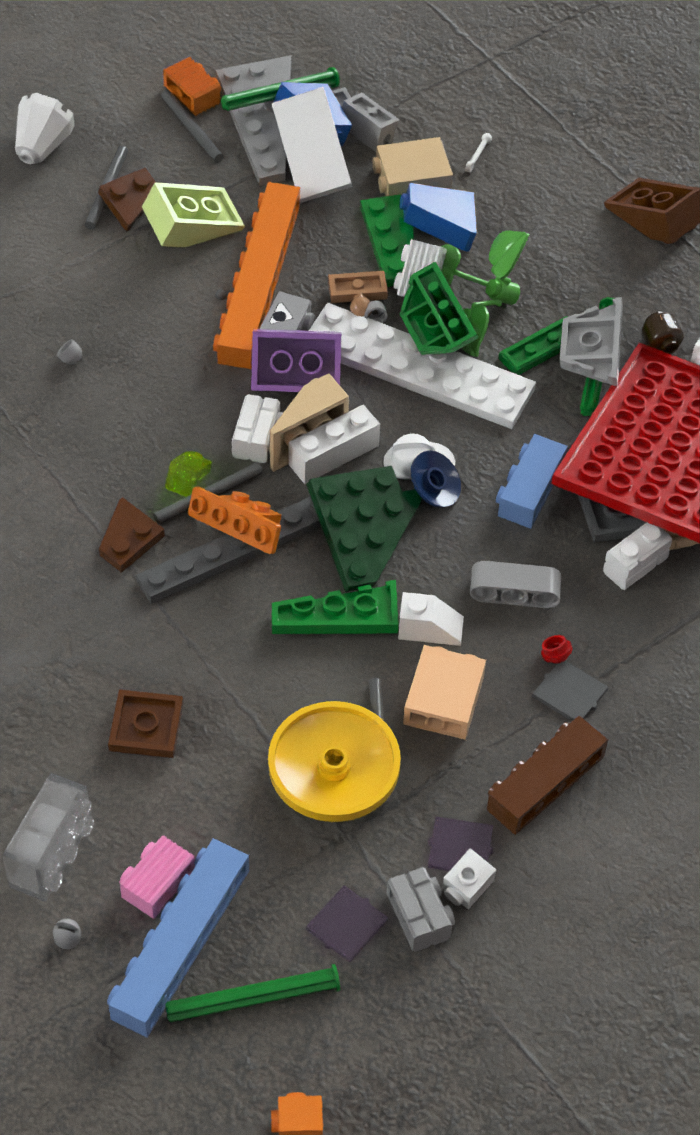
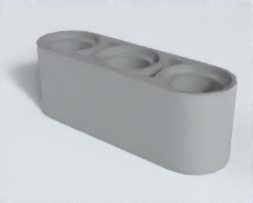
(515, 584)

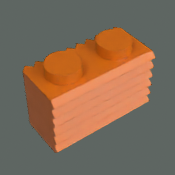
(192, 85)

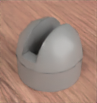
(379, 306)
(70, 352)
(64, 938)

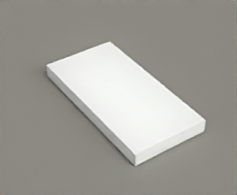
(311, 144)

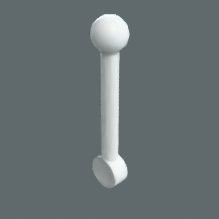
(486, 138)

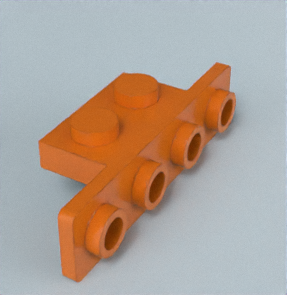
(238, 517)

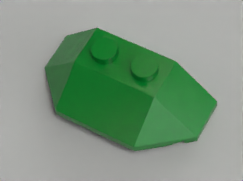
(435, 314)

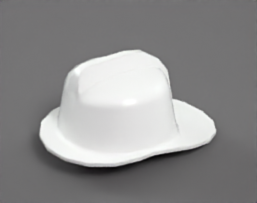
(406, 449)

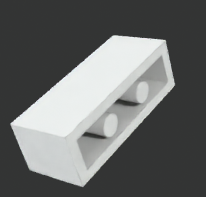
(334, 444)

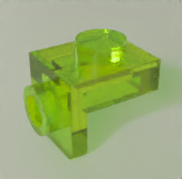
(186, 471)

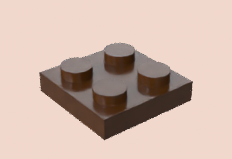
(145, 723)

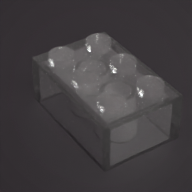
(48, 837)

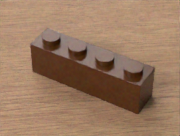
(546, 774)

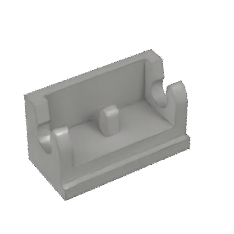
(369, 121)

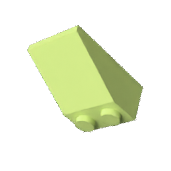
(190, 214)

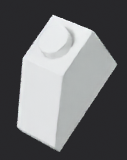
(429, 620)

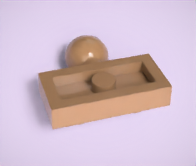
(358, 289)

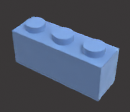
(530, 481)

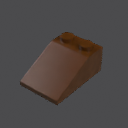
(657, 208)

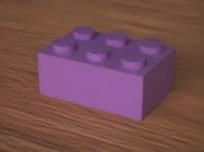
(293, 358)

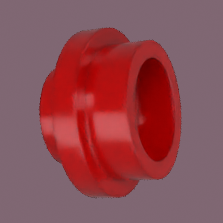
(556, 649)

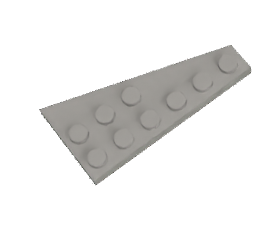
(258, 122)

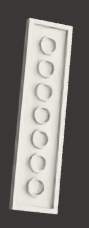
(443, 376)

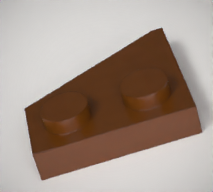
(127, 195)
(128, 536)

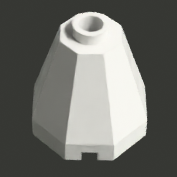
(41, 127)

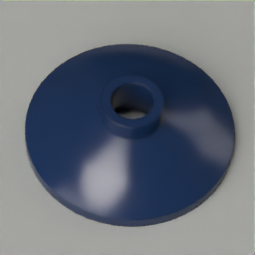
(435, 479)

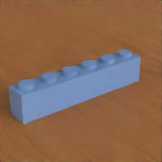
(178, 938)

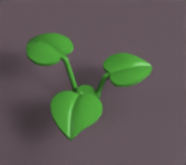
(503, 257)

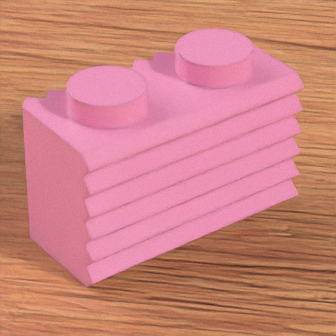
(156, 876)

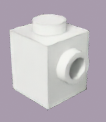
(468, 879)

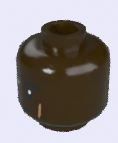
(662, 332)

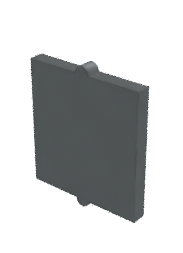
(570, 691)

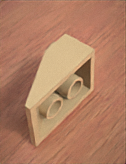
(311, 408)

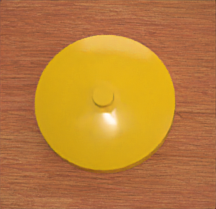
(334, 761)

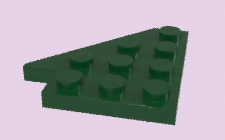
(362, 520)

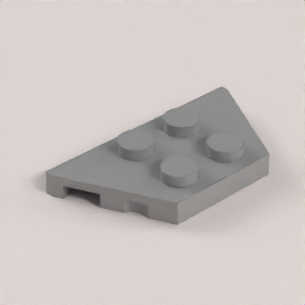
(593, 343)

